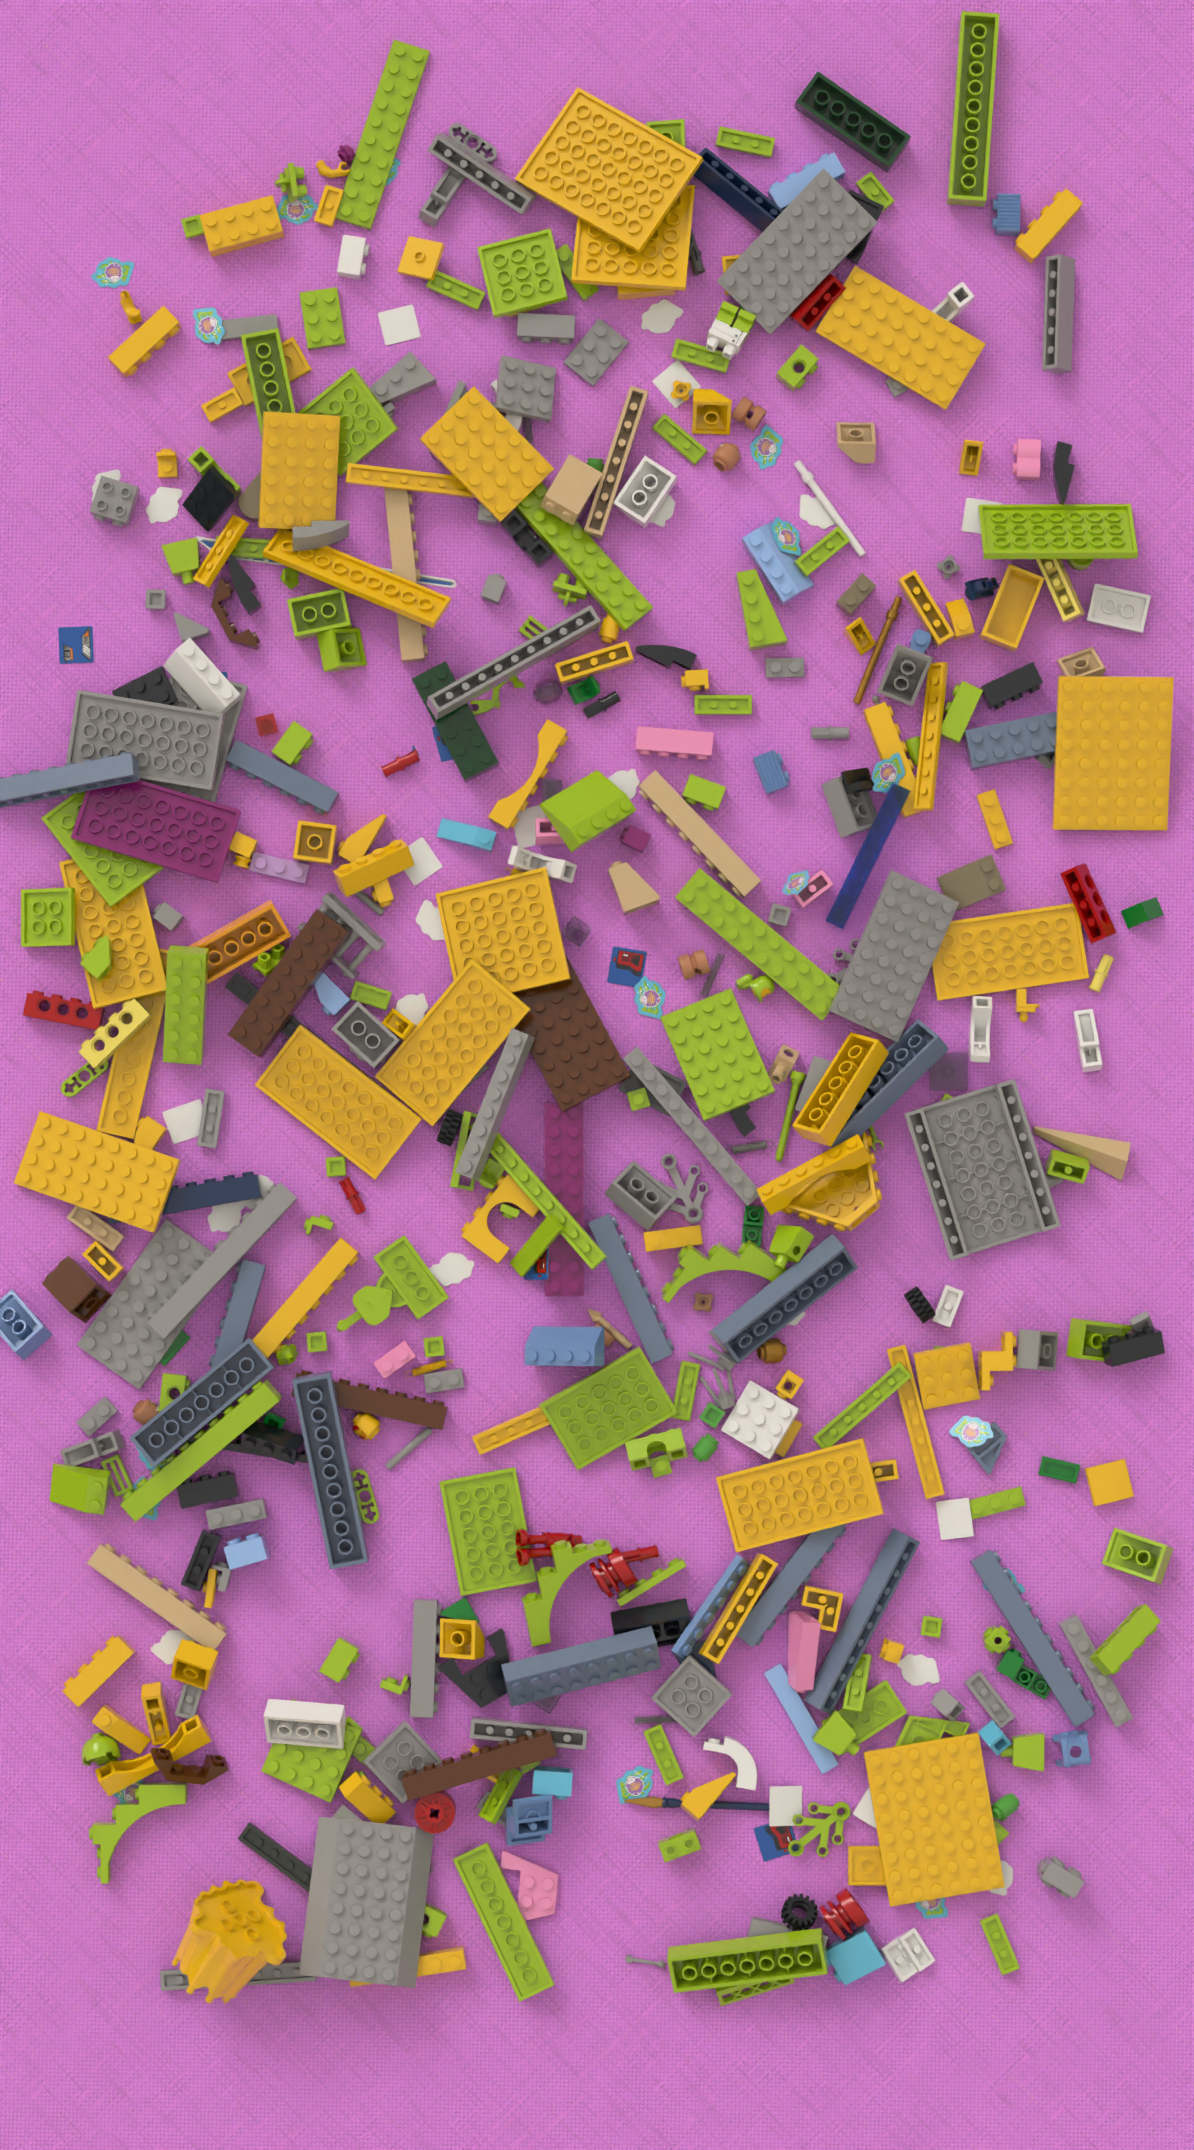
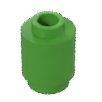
(705, 1448)
(1005, 1806)

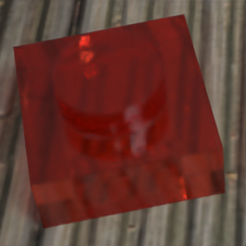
(266, 725)

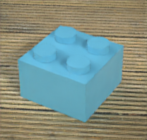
(552, 1781)

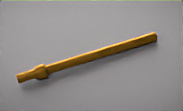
(891, 616)

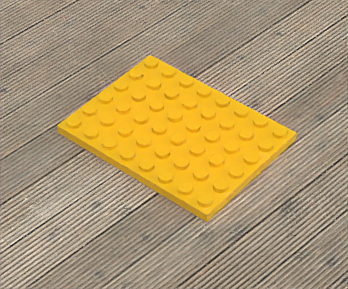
(609, 169)
(1112, 753)
(934, 1819)

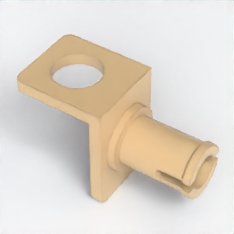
(782, 1065)

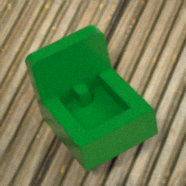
(584, 690)

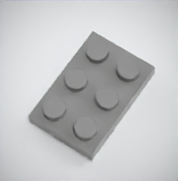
(596, 352)

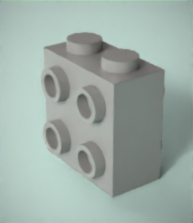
(114, 501)
(1054, 1873)

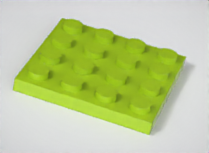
(522, 273)
(362, 417)
(311, 1767)

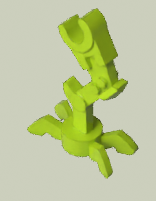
(486, 705)

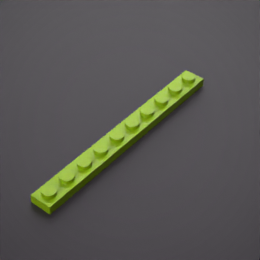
(546, 1201)

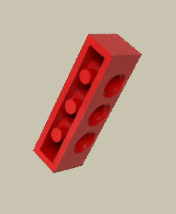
(1088, 903)
(33, 1009)

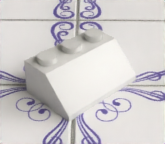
(645, 491)

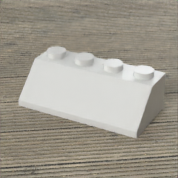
(201, 679)
(305, 1723)

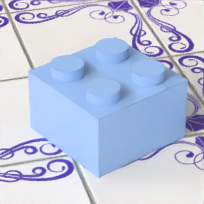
(246, 1551)

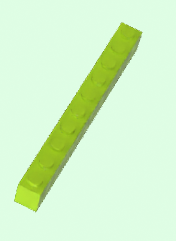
(200, 1450)

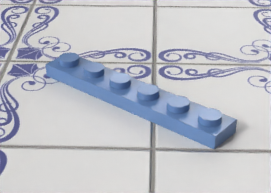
(710, 1607)

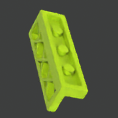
(461, 1145)
(755, 1989)

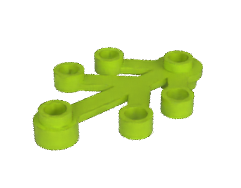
(822, 1827)

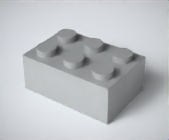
(366, 1035)

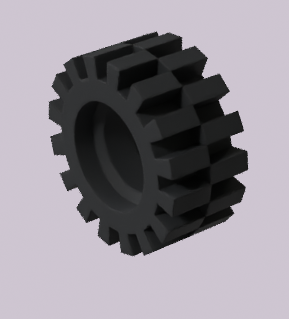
(449, 1127)
(919, 1304)
(802, 1903)

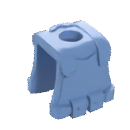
(1069, 1740)

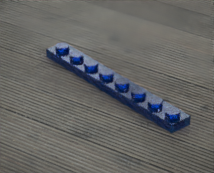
(868, 856)

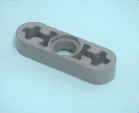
(487, 146)

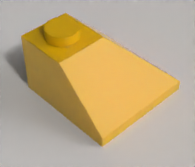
(710, 412)
(461, 1639)

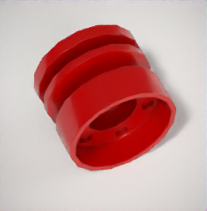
(612, 1573)
(447, 1809)
(844, 1914)

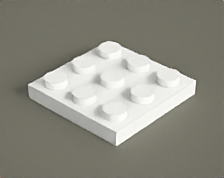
(760, 1420)

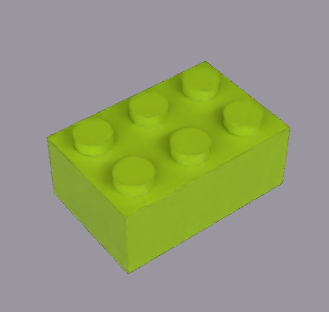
(318, 613)

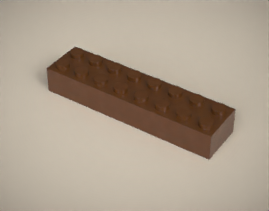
(289, 983)

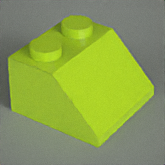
(341, 649)

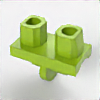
(289, 184)
(568, 592)
(268, 961)

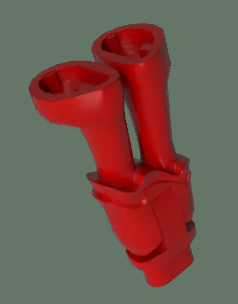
(523, 1539)

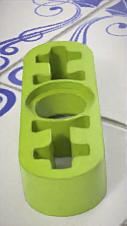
(70, 1081)
(373, 1508)

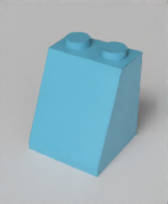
(854, 1956)

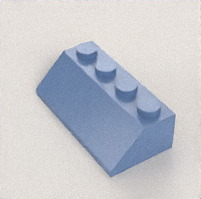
(565, 1346)

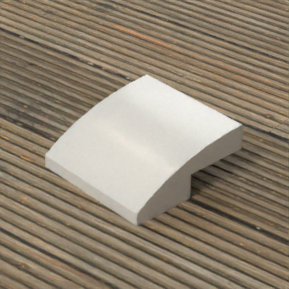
(907, 1955)

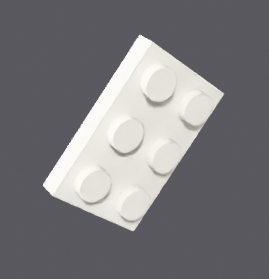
(1118, 608)

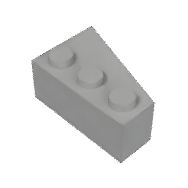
(402, 380)

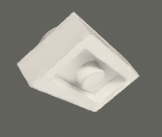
(947, 1306)

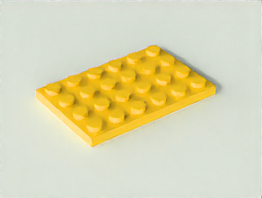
(486, 454)
(298, 469)

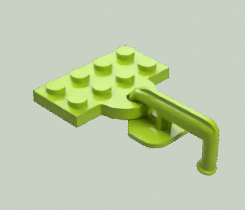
(405, 1278)

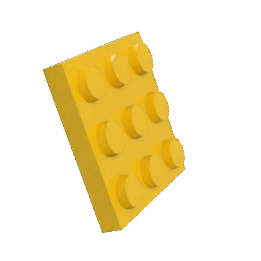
(946, 1376)

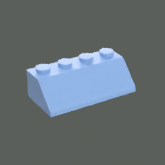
(776, 566)

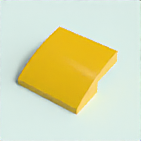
(1109, 1482)

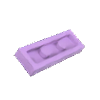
(279, 868)

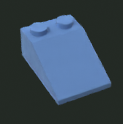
(20, 1326)

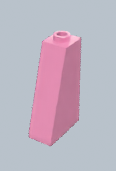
(802, 1650)

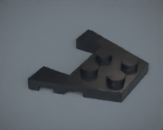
(485, 1681)

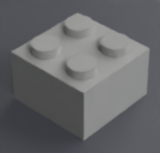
(1037, 1350)

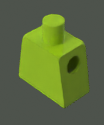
(183, 558)
(789, 1244)
(836, 1735)
(1026, 1751)

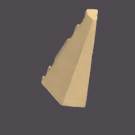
(1103, 1153)

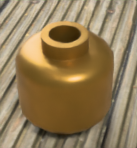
(771, 1351)

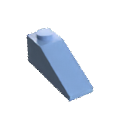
(330, 996)

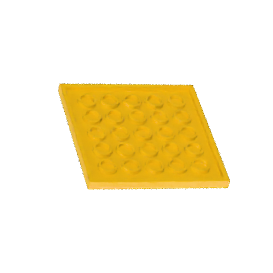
(660, 264)
(506, 929)

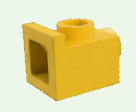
(695, 680)
(382, 893)
(795, 1381)
(891, 1650)

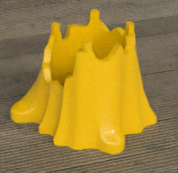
(229, 1939)

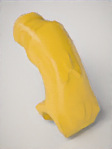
(325, 170)
(130, 310)

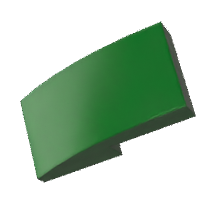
(752, 1224)
(1032, 1681)

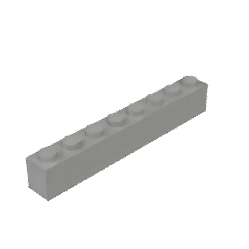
(495, 1104)

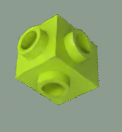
(989, 1636)

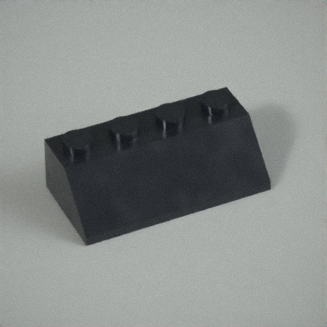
(666, 1618)

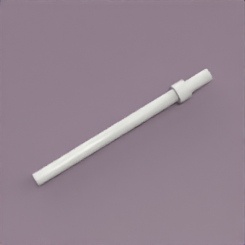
(808, 478)

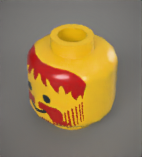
(365, 1426)

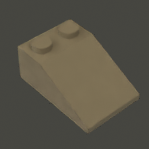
(972, 882)

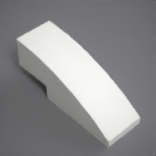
(1087, 1040)

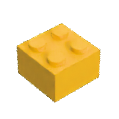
(315, 842)
(194, 1664)

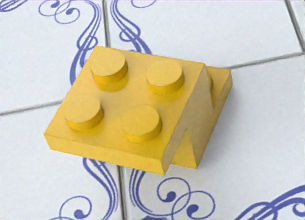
(996, 1360)

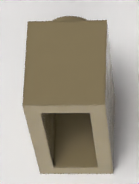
(855, 595)

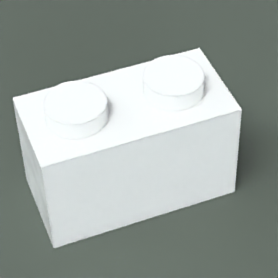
(352, 256)

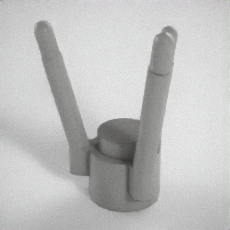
(725, 1359)
(725, 1399)

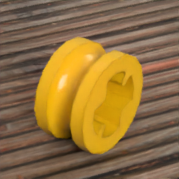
(241, 862)

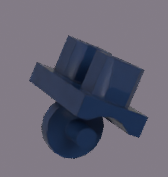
(980, 588)

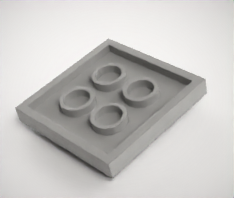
(525, 389)
(692, 1695)
(396, 1754)

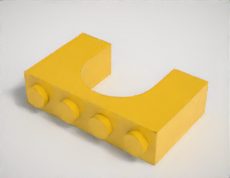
(478, 1231)

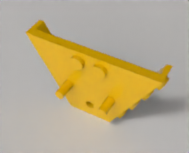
(837, 1195)

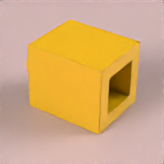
(243, 845)

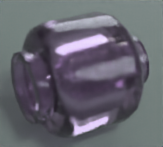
(548, 691)

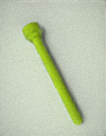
(797, 1079)

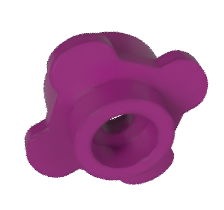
(346, 154)

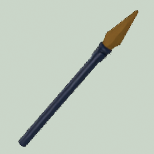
(655, 1802)

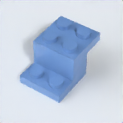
(528, 1820)

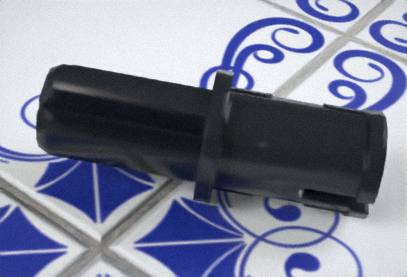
(601, 704)

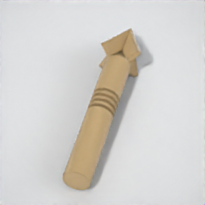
(596, 1317)

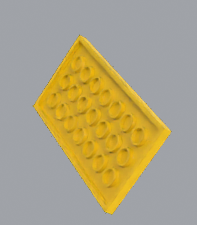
(900, 338)
(134, 944)
(1010, 952)
(452, 1042)
(338, 1102)
(97, 1171)
(800, 1495)

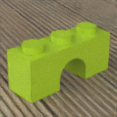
(202, 461)
(641, 1449)

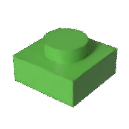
(712, 1415)

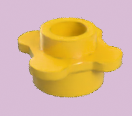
(681, 395)

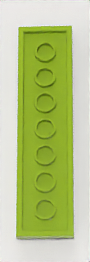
(503, 1921)

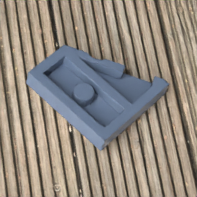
(989, 1451)

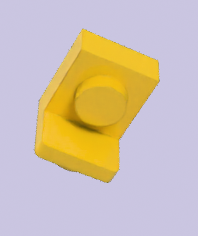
(167, 464)

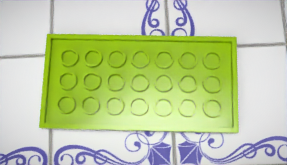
(1057, 531)

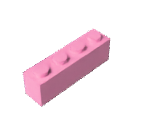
(674, 742)

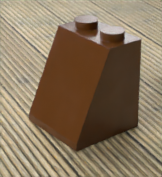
(76, 1289)

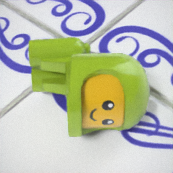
(759, 986)

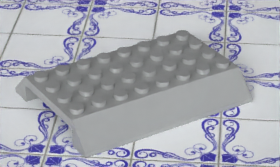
(982, 1169)
(366, 1902)

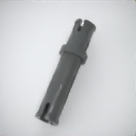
(694, 256)

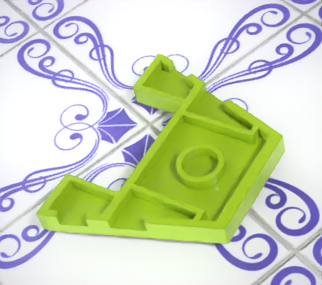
(926, 1728)

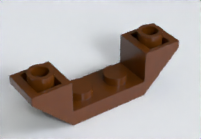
(221, 596)
(212, 1767)

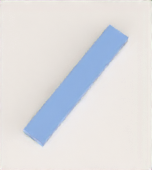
(800, 1717)

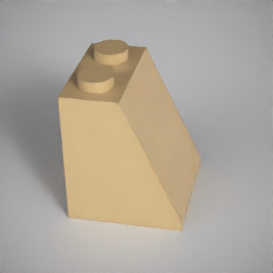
(571, 490)
(631, 888)

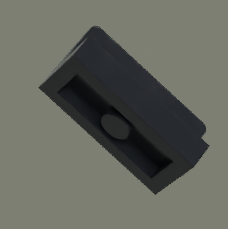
(857, 780)

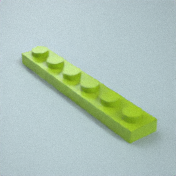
(862, 1406)

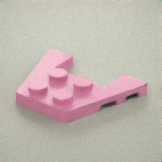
(536, 1886)

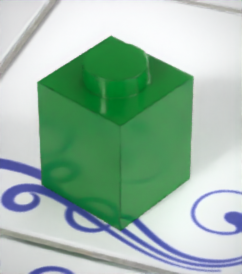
(1010, 1663)

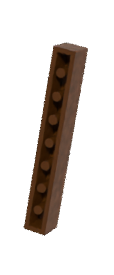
(388, 1405)
(479, 1764)

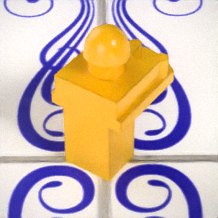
(1021, 1006)

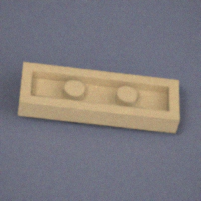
(96, 1227)

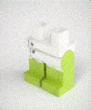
(727, 336)

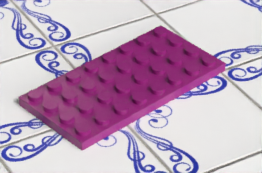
(159, 827)

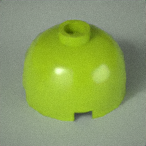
(100, 1750)

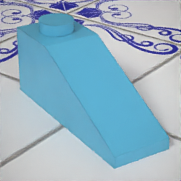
(467, 835)

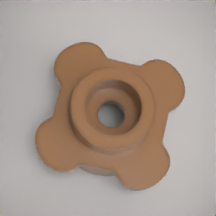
(699, 1298)

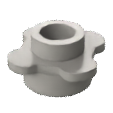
(943, 567)

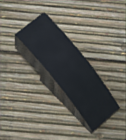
(1062, 470)
(243, 586)
(667, 655)
(742, 1121)

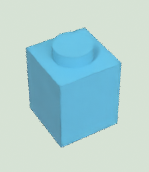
(994, 1737)

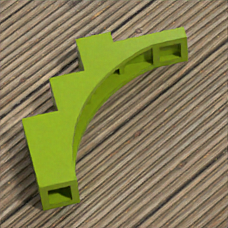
(694, 1264)
(566, 1559)
(150, 1797)

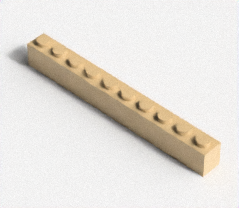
(403, 564)

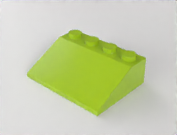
(587, 809)

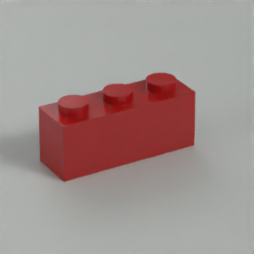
(817, 302)

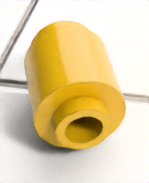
(609, 630)

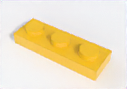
(994, 819)

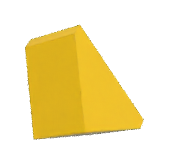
(970, 457)
(859, 636)
(398, 1024)

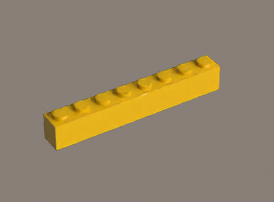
(306, 1297)

